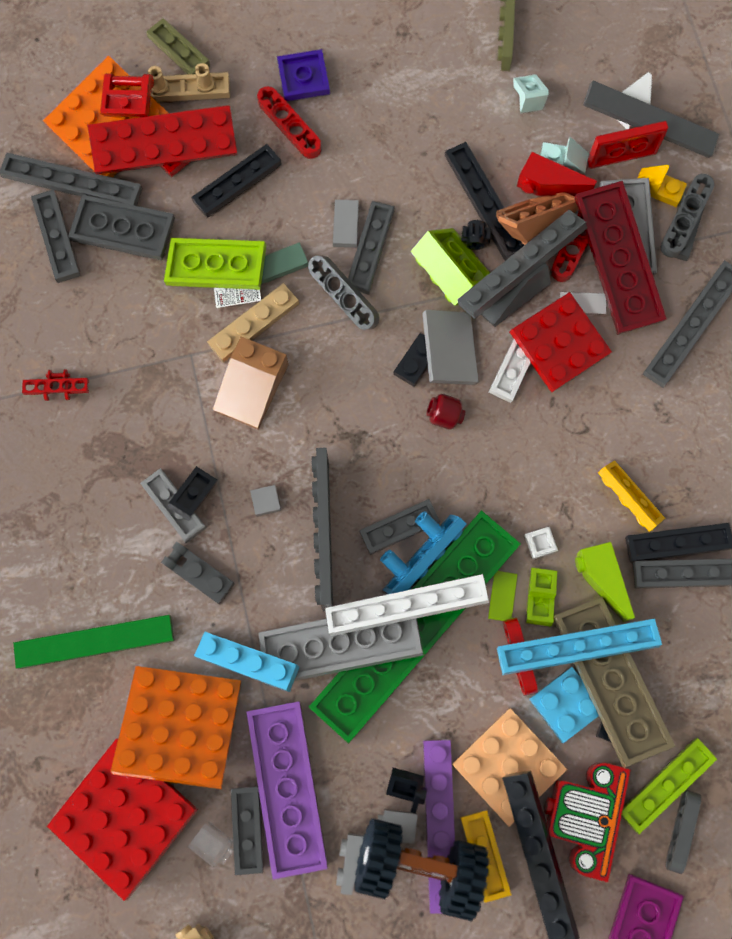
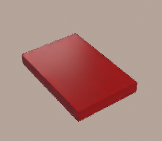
(627, 145)

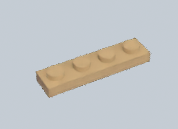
(254, 321)

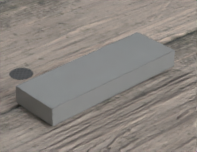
(161, 492)

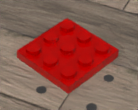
(560, 342)

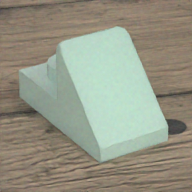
(532, 93)
(570, 156)

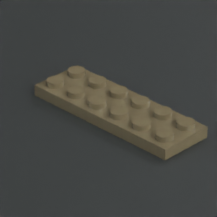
(617, 691)

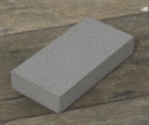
(345, 223)

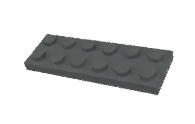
(322, 521)

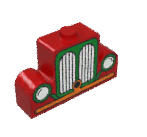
(589, 817)

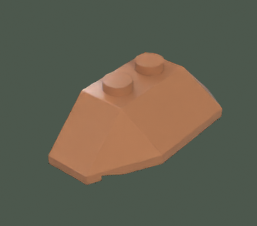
(533, 215)

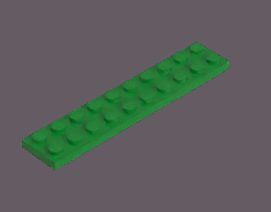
(358, 693)

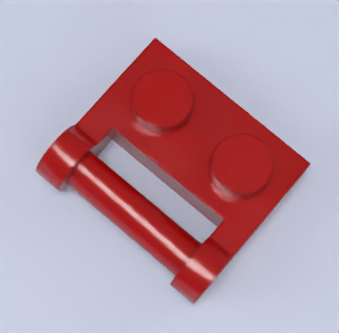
(126, 102)

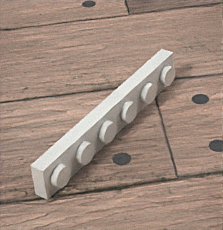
(406, 605)

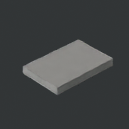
(450, 347)

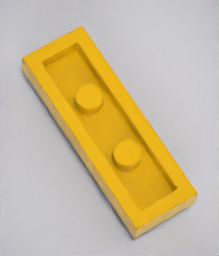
(631, 495)
(480, 832)

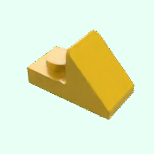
(663, 186)

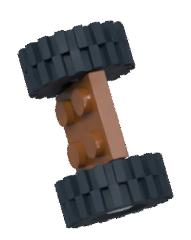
(461, 872)

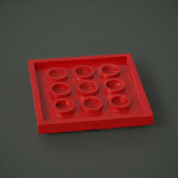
(121, 824)

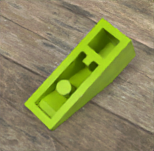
(604, 576)

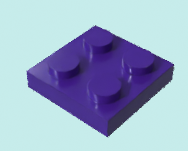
(303, 75)

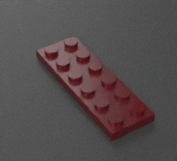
(620, 257)

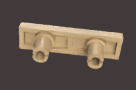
(190, 87)

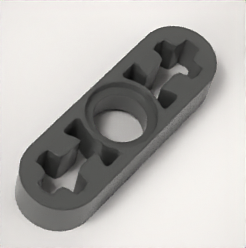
(683, 832)

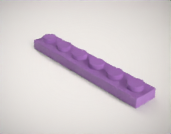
(438, 808)

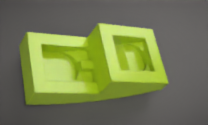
(541, 597)

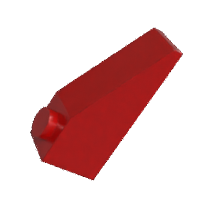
(546, 178)

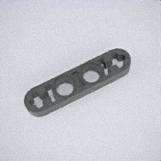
(687, 215)
(346, 288)

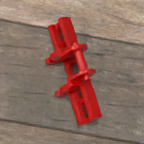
(48, 383)

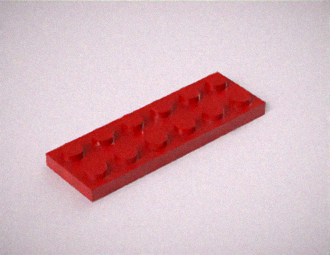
(162, 139)

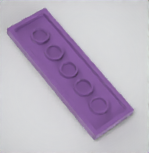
(286, 790)

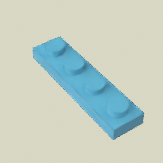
(247, 661)

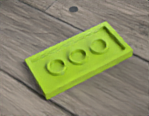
(215, 263)

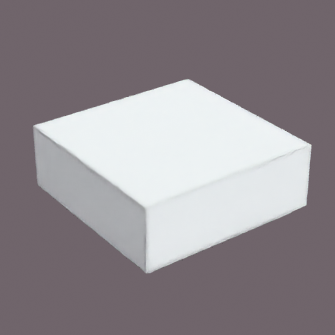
(541, 543)

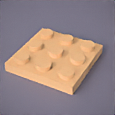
(503, 750)

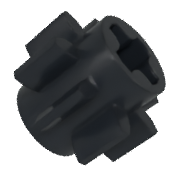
(476, 234)

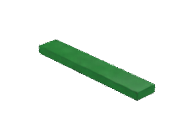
(93, 642)

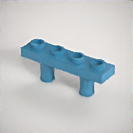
(431, 550)

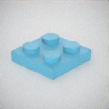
(565, 705)

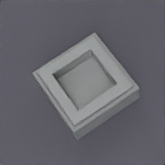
(265, 500)

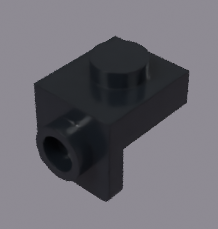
(407, 787)

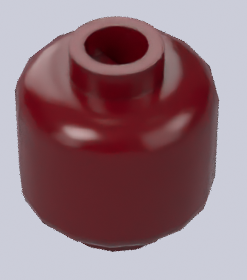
(445, 411)

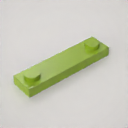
(667, 785)

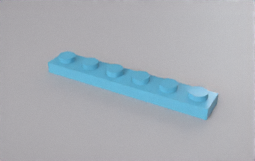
(578, 646)

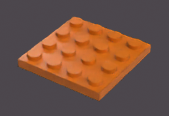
(83, 107)
(177, 727)

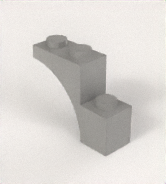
(351, 846)

